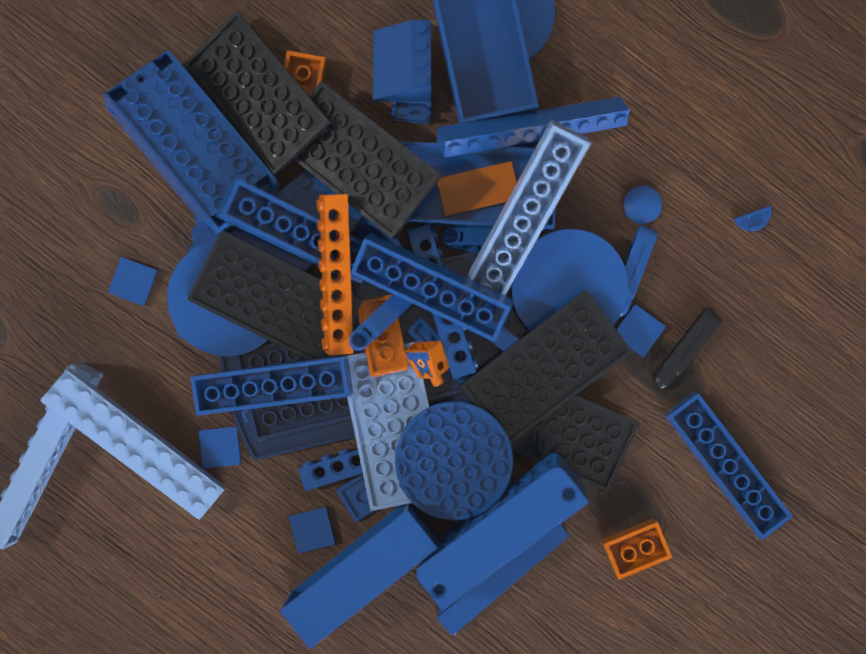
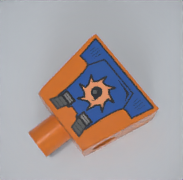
(428, 360)

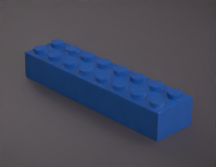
(279, 223)
(432, 287)
(272, 385)
(727, 465)

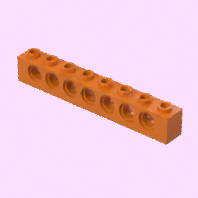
(342, 283)

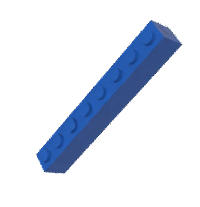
(483, 594)

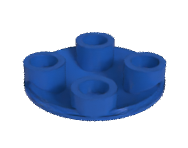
(642, 204)

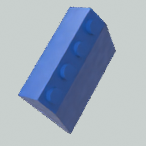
(402, 62)

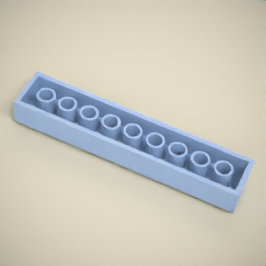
(528, 207)
(133, 443)
(37, 467)

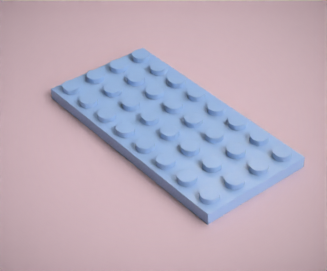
(379, 415)

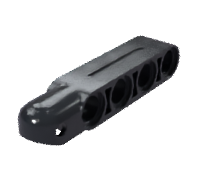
(686, 349)

